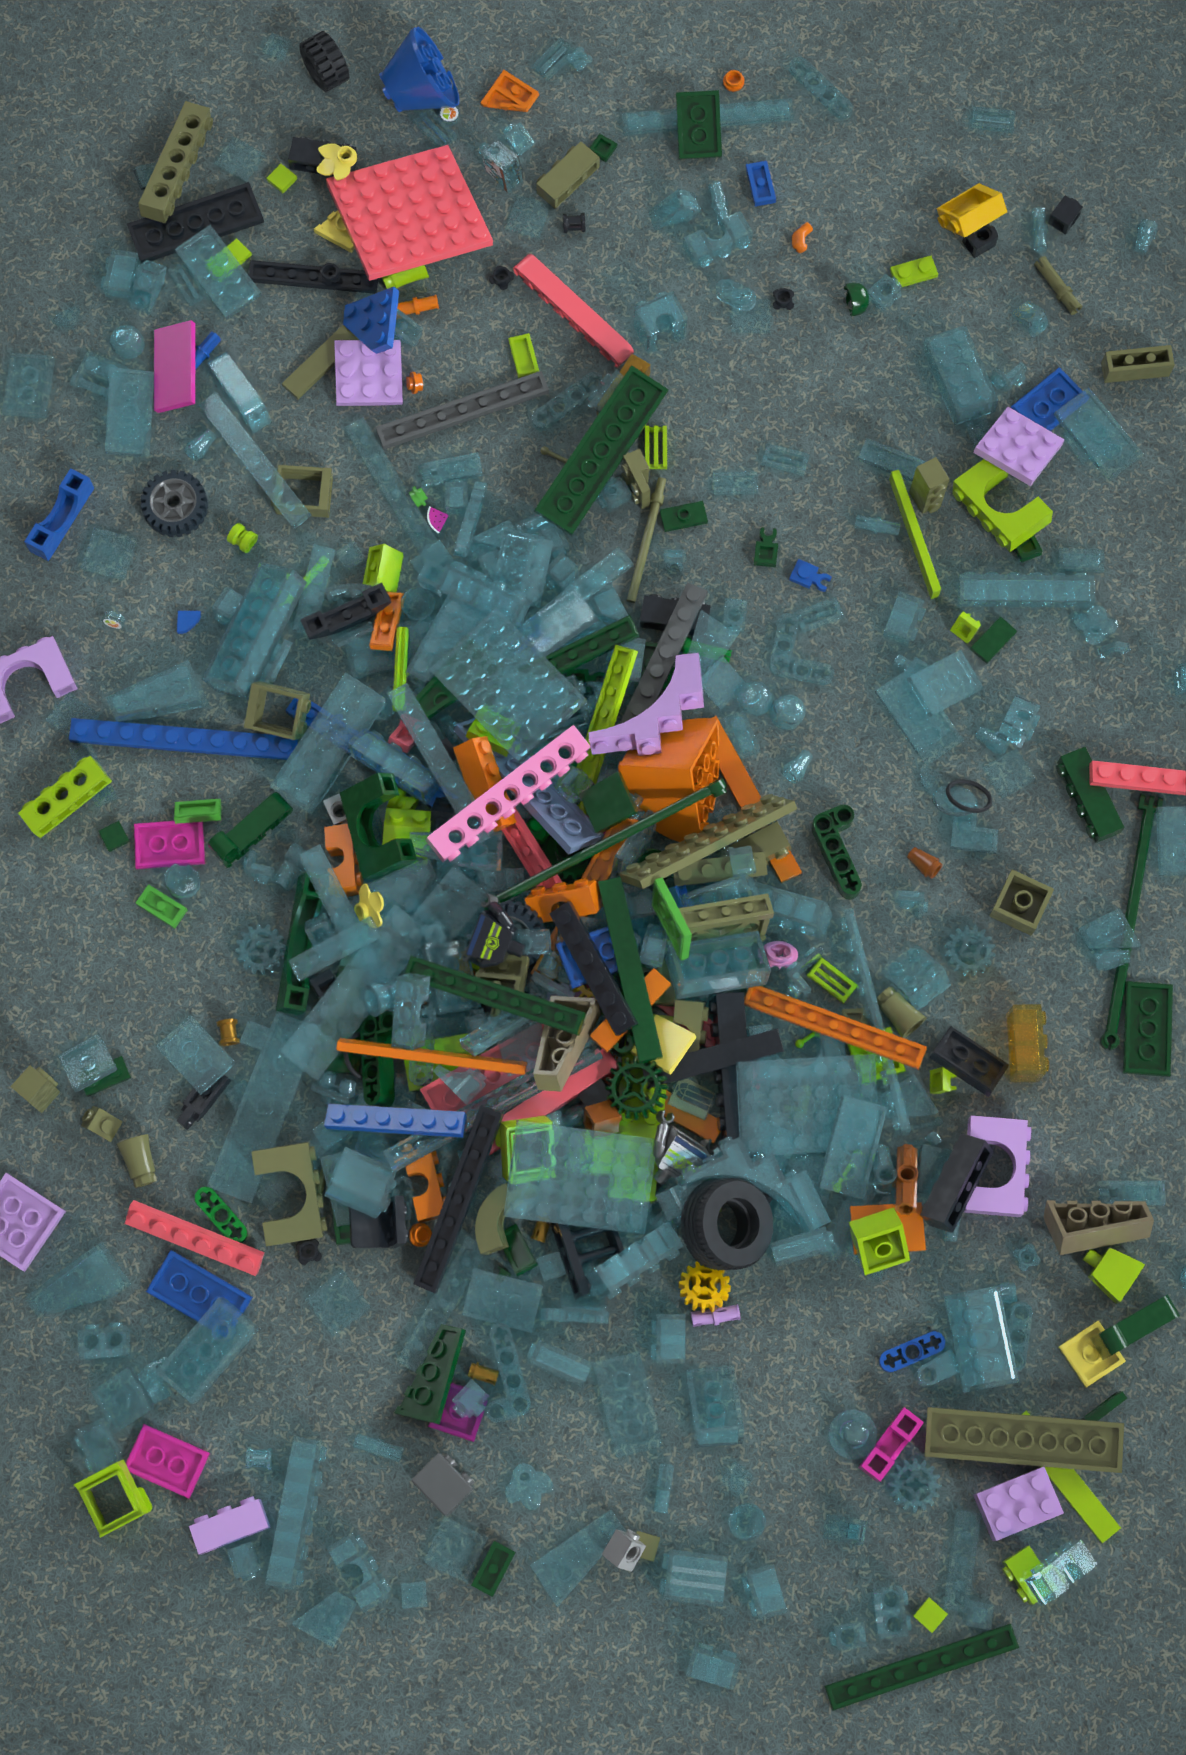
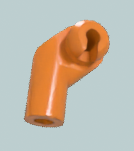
(798, 237)

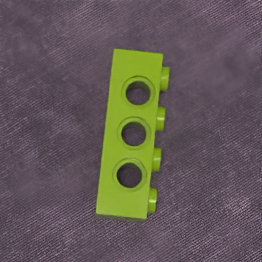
(77, 796)

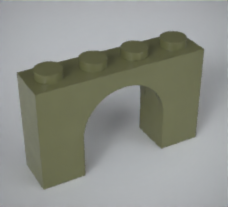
(297, 1160)

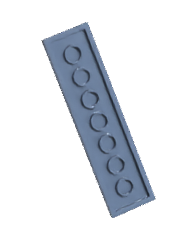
(557, 816)

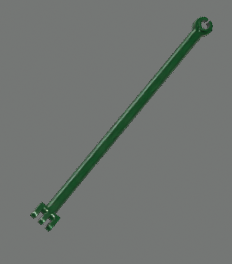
(716, 788)
(1131, 916)

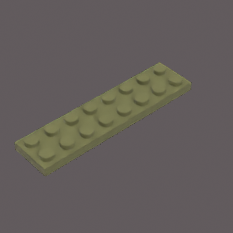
(710, 839)
(1024, 1439)

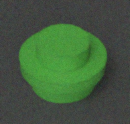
(418, 496)

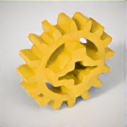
(703, 1296)

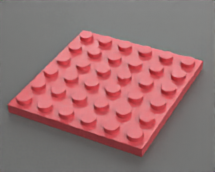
(409, 212)

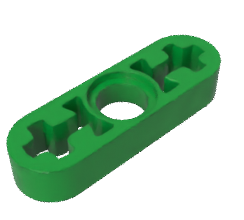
(214, 1198)

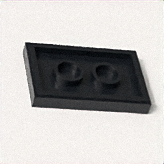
(969, 1061)

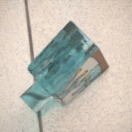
(502, 164)

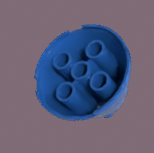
(417, 77)

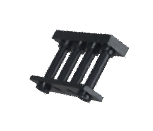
(574, 1261)

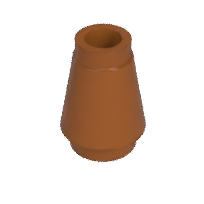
(924, 862)

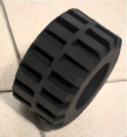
(324, 61)

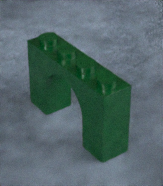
(359, 807)

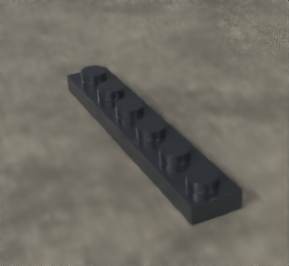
(593, 968)

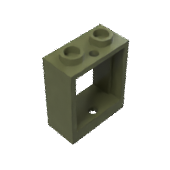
(311, 473)
(256, 707)

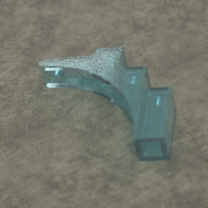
(791, 1190)

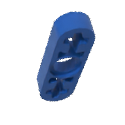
(898, 1364)

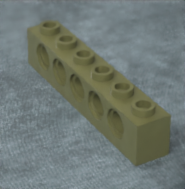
(188, 131)

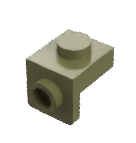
(101, 1123)

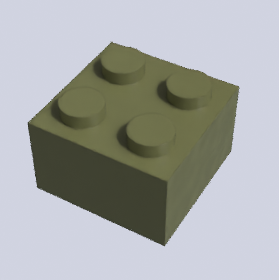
(1021, 902)

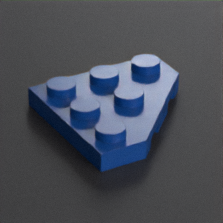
(374, 319)

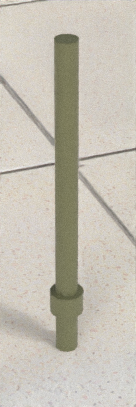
(656, 501)

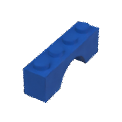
(71, 498)

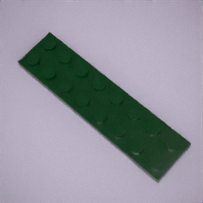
(601, 450)

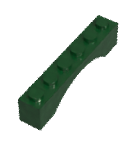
(307, 905)

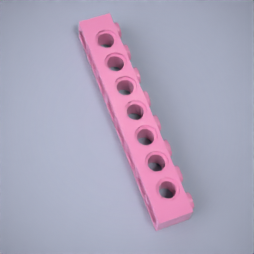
(569, 740)

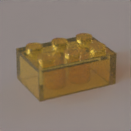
(1027, 1043)

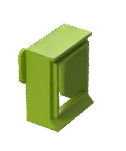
(505, 1140)
(136, 1496)

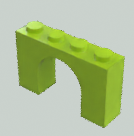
(1008, 528)

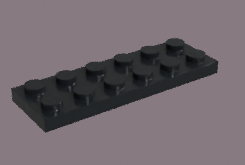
(224, 211)

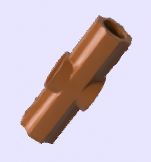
(906, 1189)

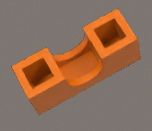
(339, 843)
(582, 894)
(431, 1202)

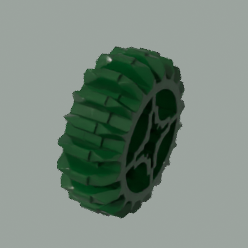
(628, 1094)

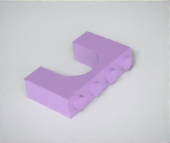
(44, 656)
(1013, 1138)

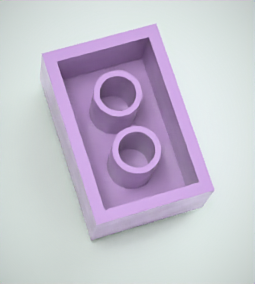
(1018, 1504)

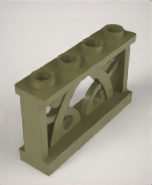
(729, 917)

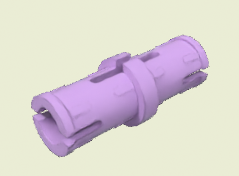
(719, 1315)

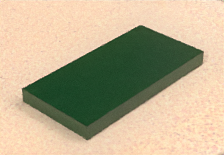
(1147, 1029)

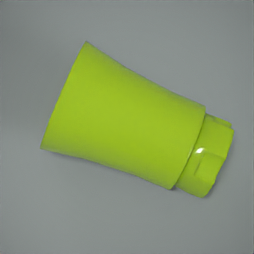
(405, 277)

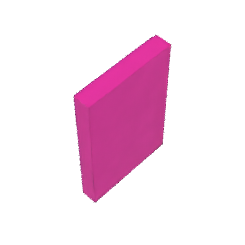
(168, 844)
(166, 1461)

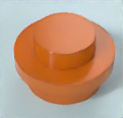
(733, 81)
(414, 382)
(420, 1234)

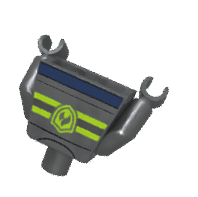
(676, 1150)

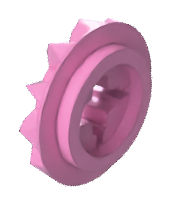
(778, 948)

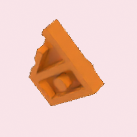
(510, 94)

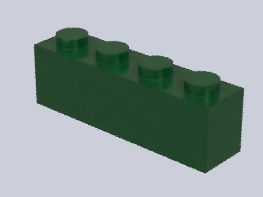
(1091, 800)

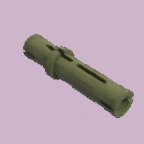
(1057, 284)

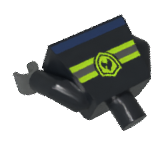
(493, 937)

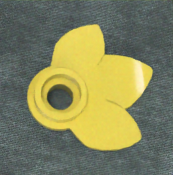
(334, 160)
(369, 905)

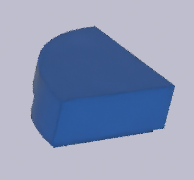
(187, 620)

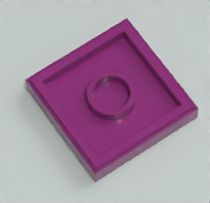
(453, 1423)

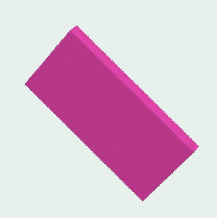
(174, 366)

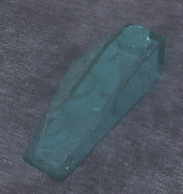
(481, 857)

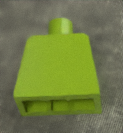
(1113, 1272)

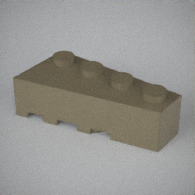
(561, 1049)
(1096, 1224)

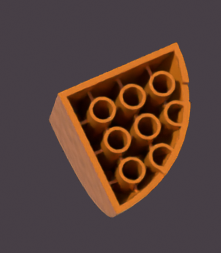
(679, 770)

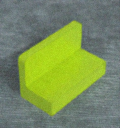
(383, 567)

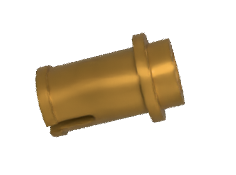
(540, 1231)
(483, 1373)

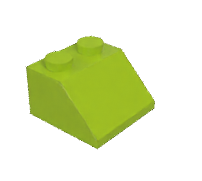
(401, 822)
(879, 1241)

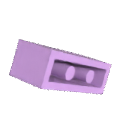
(229, 1525)

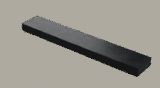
(309, 277)
(724, 1056)

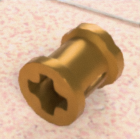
(228, 1032)

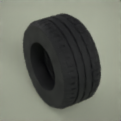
(752, 1217)

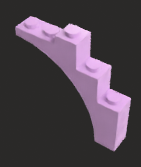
(663, 716)

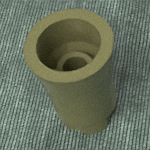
(900, 1012)
(138, 1160)

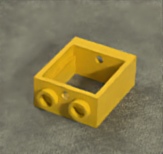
(971, 210)

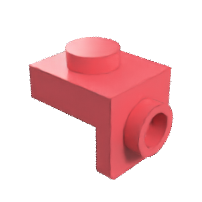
(402, 738)

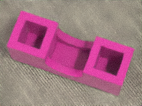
(891, 1444)

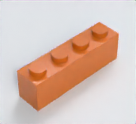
(481, 773)

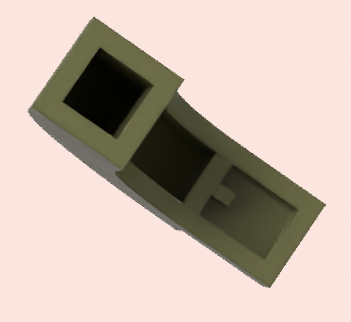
(490, 1221)

